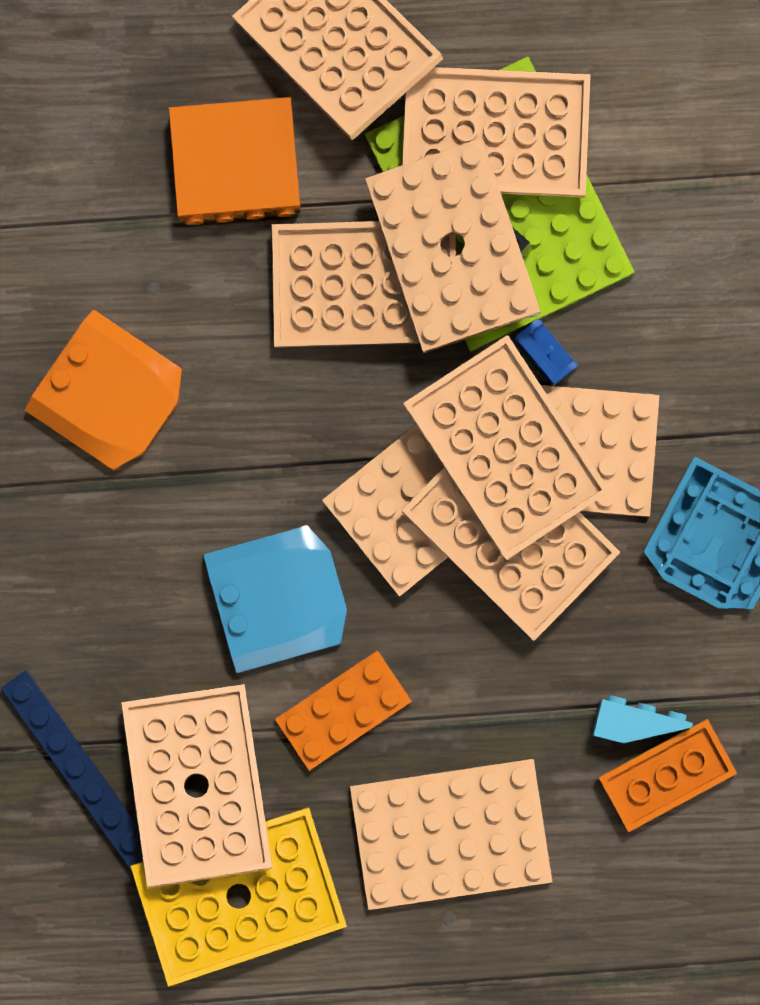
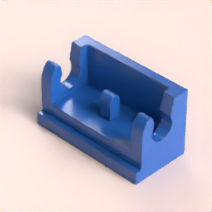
(545, 352)

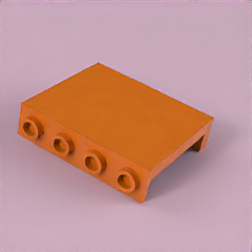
(234, 160)

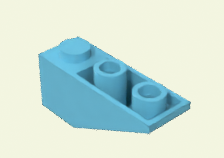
(627, 724)

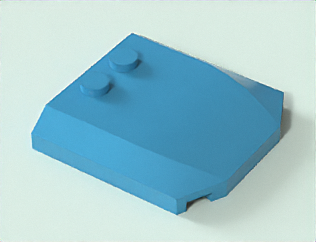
(710, 538)
(277, 597)

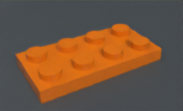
(343, 710)
(667, 775)

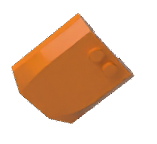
(107, 392)

